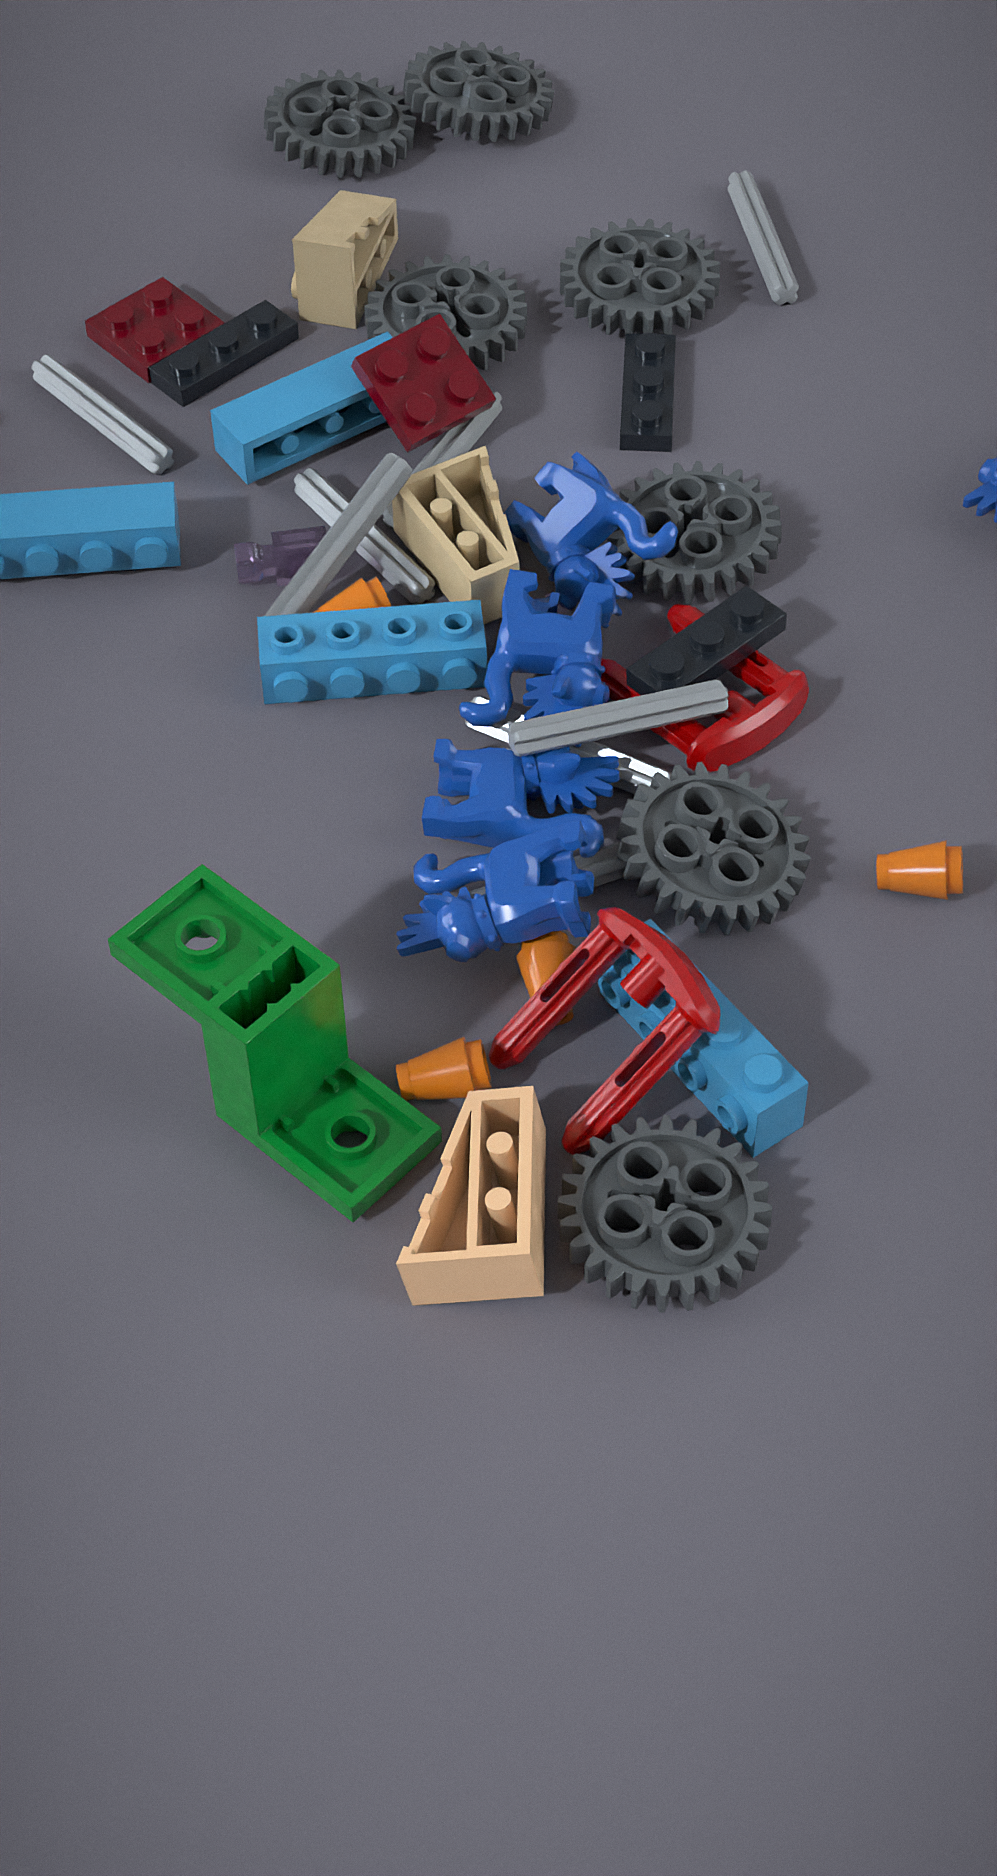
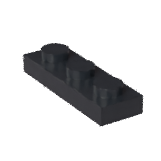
(224, 353)
(648, 392)
(709, 644)

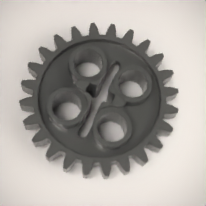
(478, 91)
(339, 123)
(639, 278)
(476, 304)
(722, 531)
(703, 846)
(664, 1213)

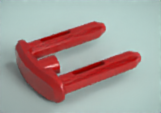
(744, 725)
(660, 969)

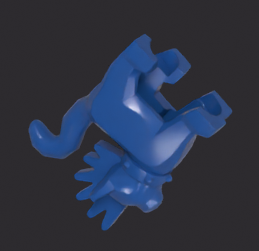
(578, 525)
(549, 643)
(499, 792)
(528, 889)

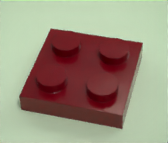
(150, 326)
(423, 382)

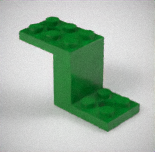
(276, 1040)

